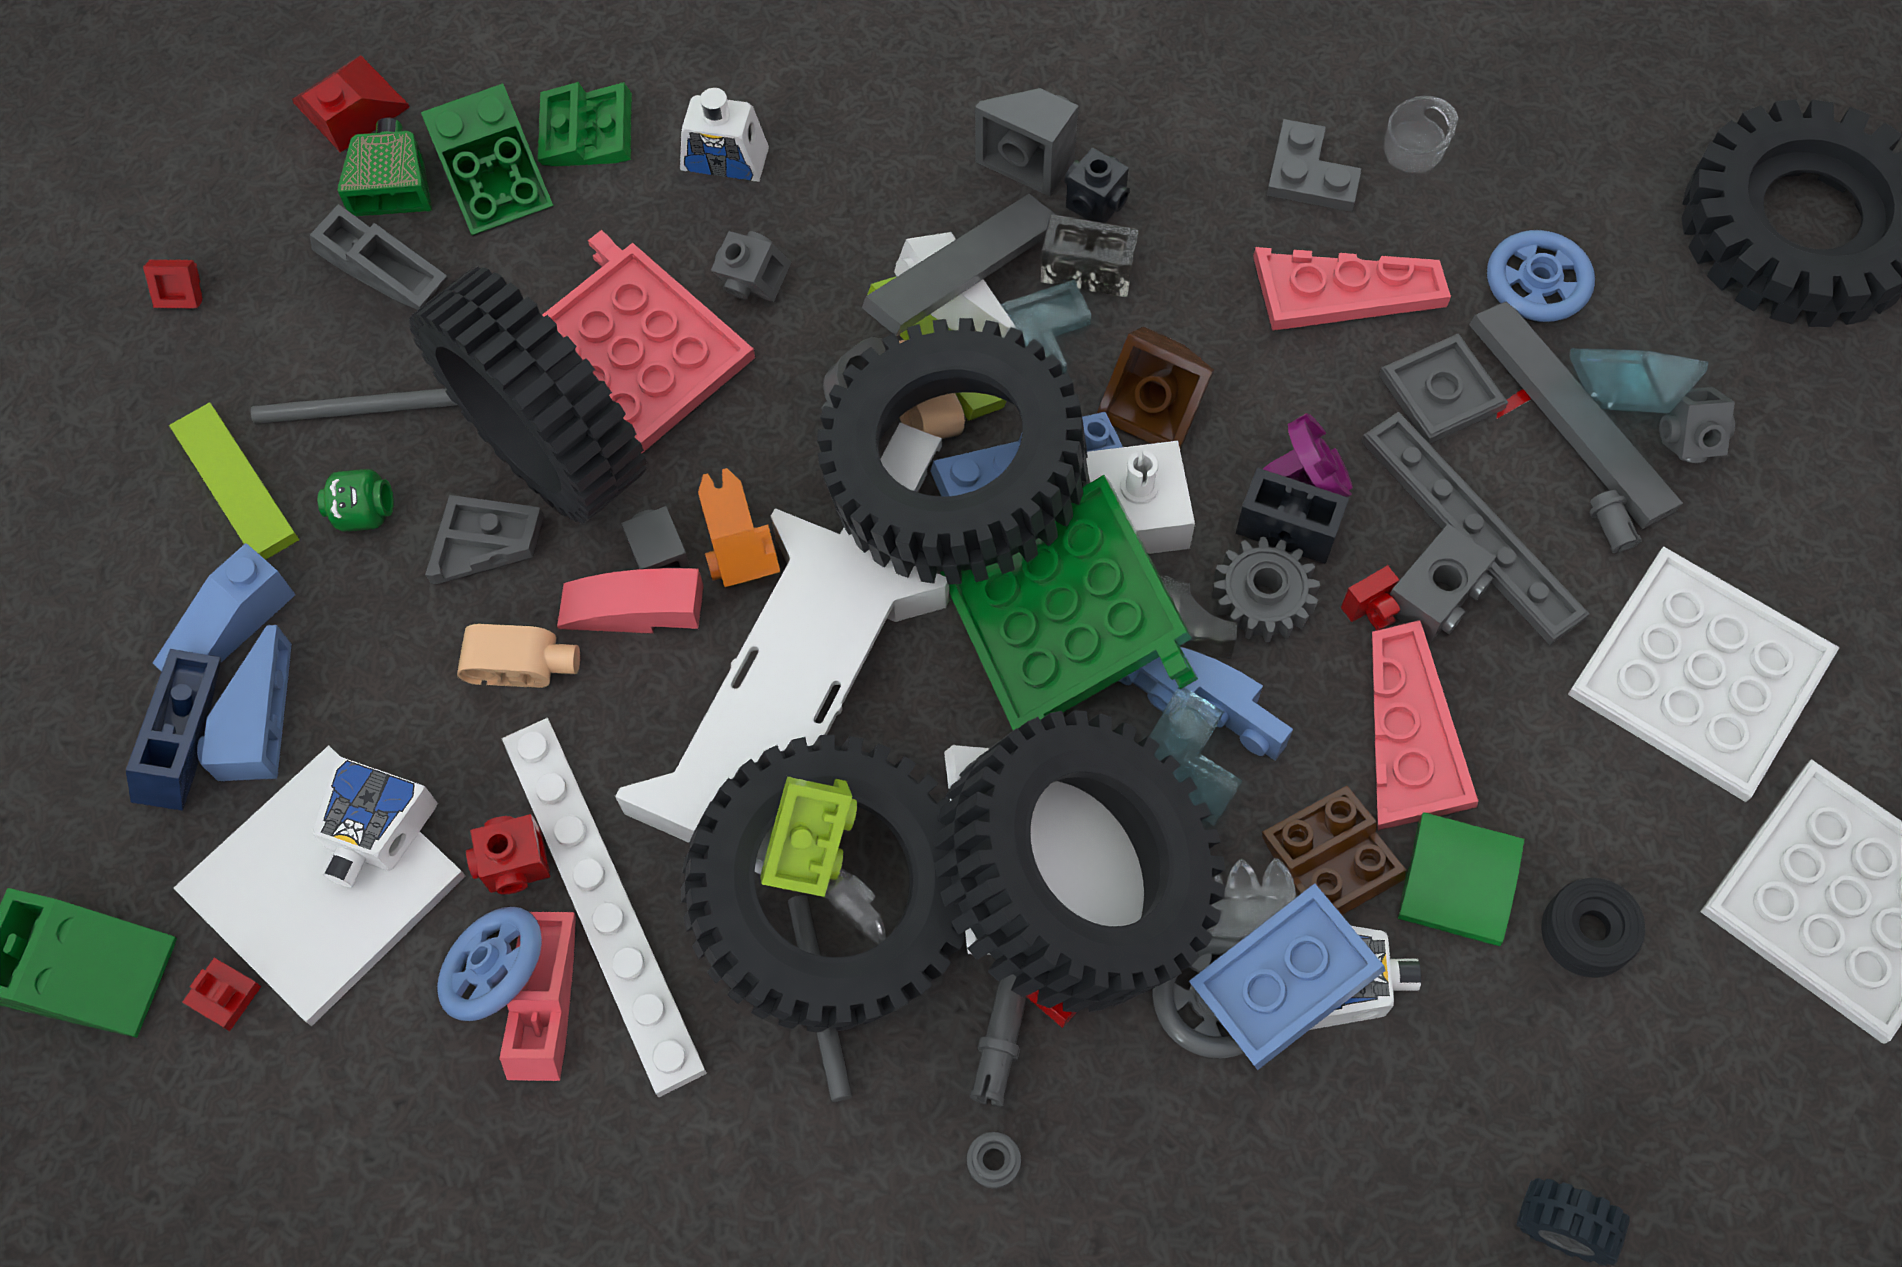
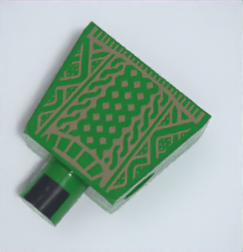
(384, 173)

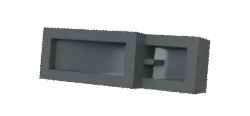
(376, 258)

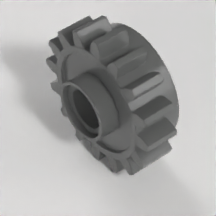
(1269, 567)

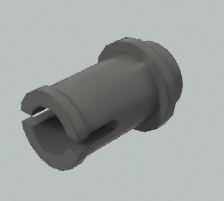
(1615, 520)

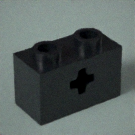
(1293, 513)

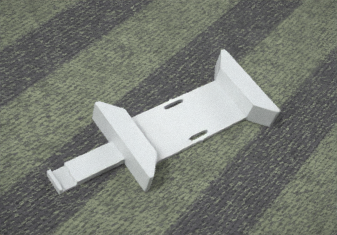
(806, 642)

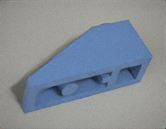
(229, 607)
(248, 718)

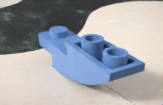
(978, 468)
(1225, 689)

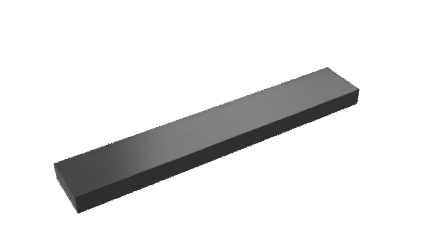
(958, 265)
(1575, 414)
(1452, 501)

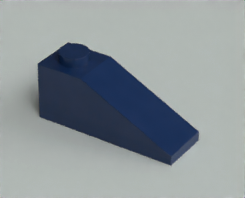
(167, 743)

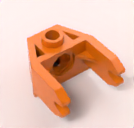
(739, 548)

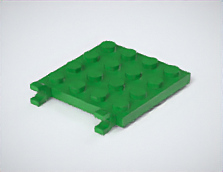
(1073, 613)

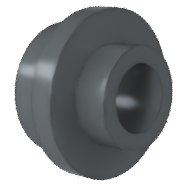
(993, 1142)

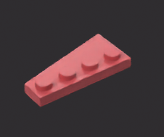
(1324, 290)
(1415, 737)

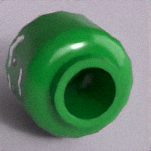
(356, 500)

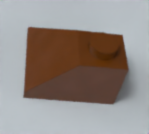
(1155, 388)

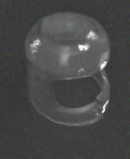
(1415, 142)

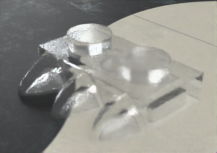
(852, 900)
(1247, 903)

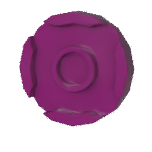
(1312, 459)

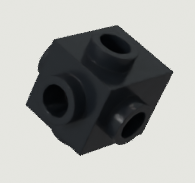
(1096, 186)

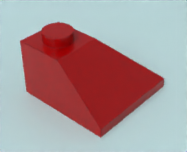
(350, 102)

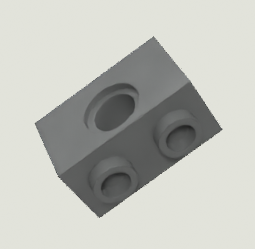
(1449, 560)

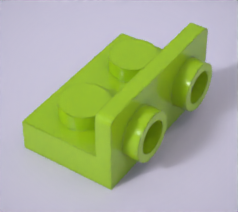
(807, 836)

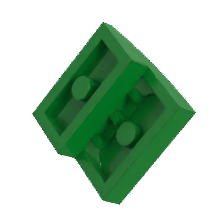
(584, 125)
(1461, 879)

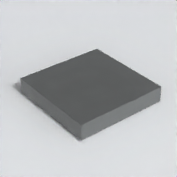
(1443, 388)

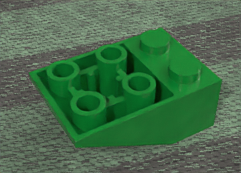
(487, 159)
(78, 963)

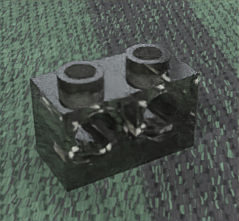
(1090, 253)

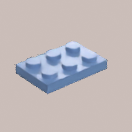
(1287, 976)

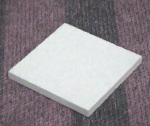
(1704, 673)
(1077, 851)
(1824, 898)
(289, 920)

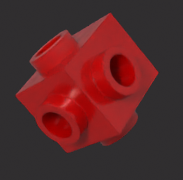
(508, 854)

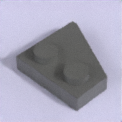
(482, 536)

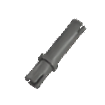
(999, 1045)

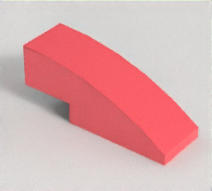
(633, 601)
(540, 1012)

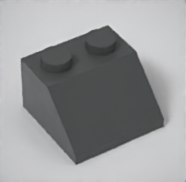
(1027, 137)

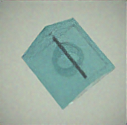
(1636, 378)

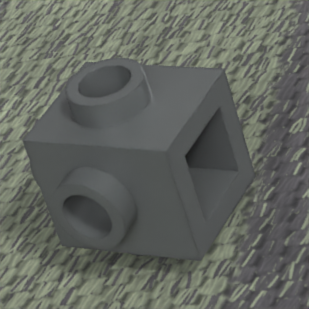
(750, 266)
(1699, 425)

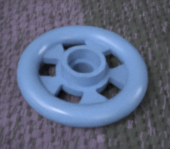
(1533, 306)
(490, 965)

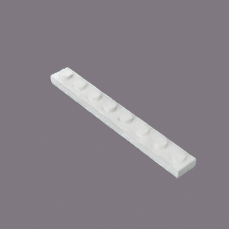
(604, 909)

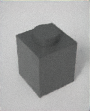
(655, 540)

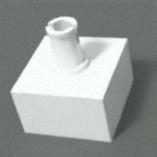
(1152, 491)

